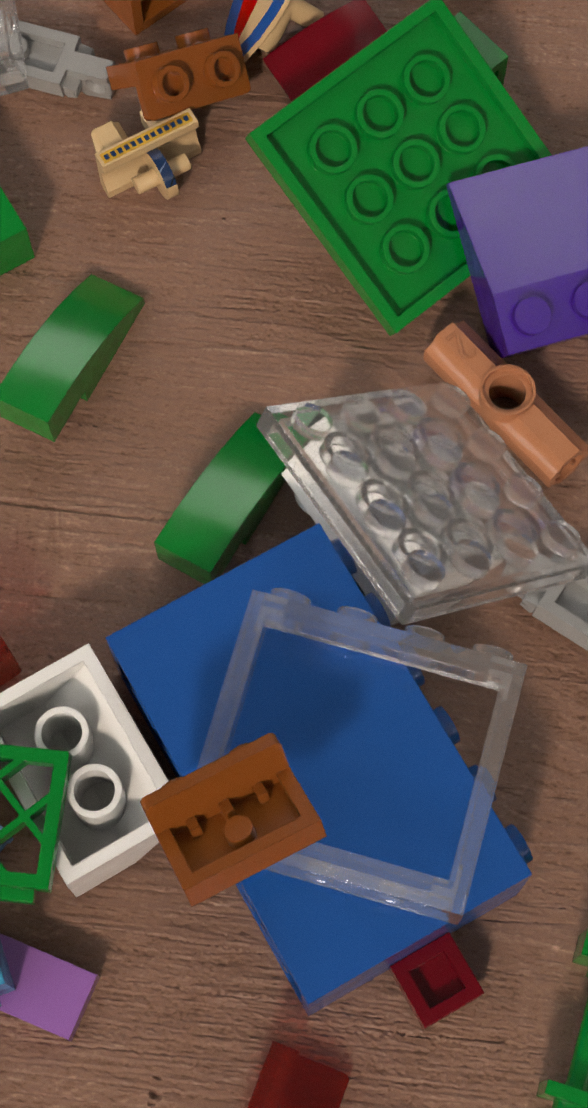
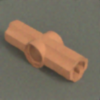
(528, 430)

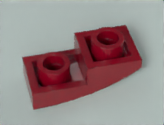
(323, 47)

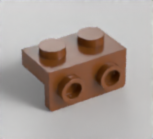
(183, 77)
(232, 818)

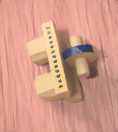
(147, 157)

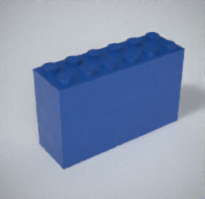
(355, 739)

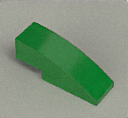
(68, 356)
(223, 505)

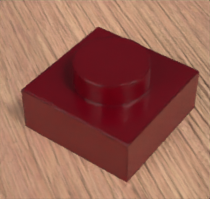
(436, 980)

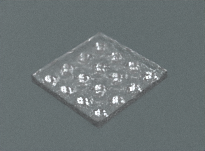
(425, 498)

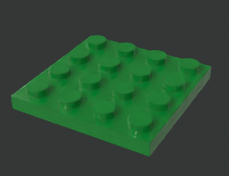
(378, 145)

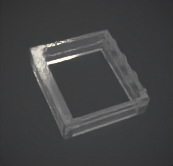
(413, 647)

